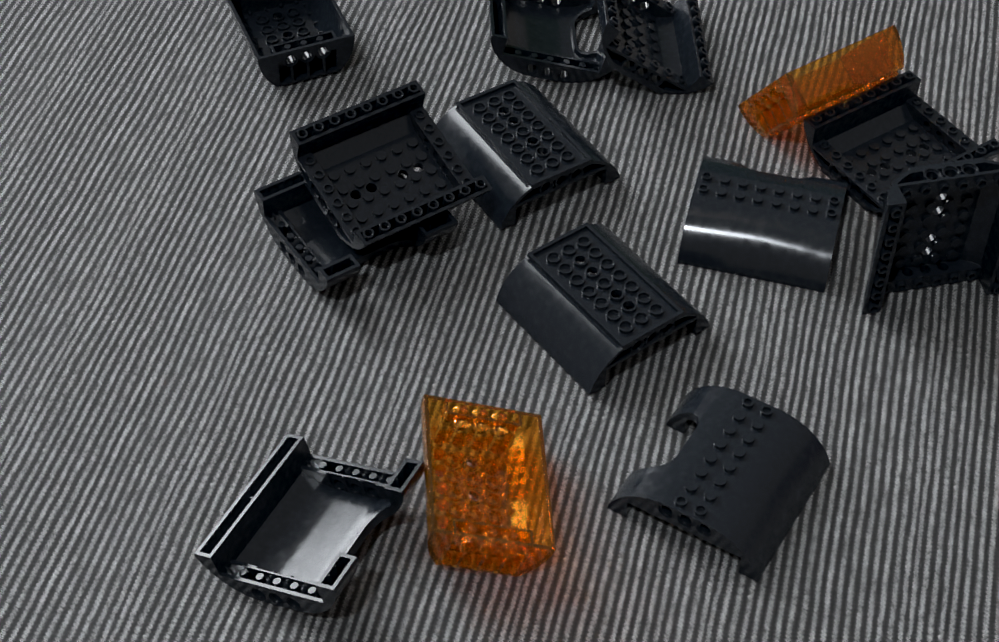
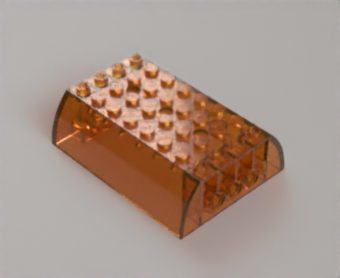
(824, 83)
(512, 519)

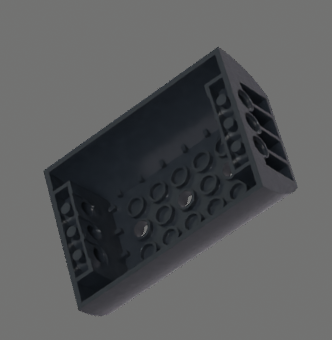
(316, 44)

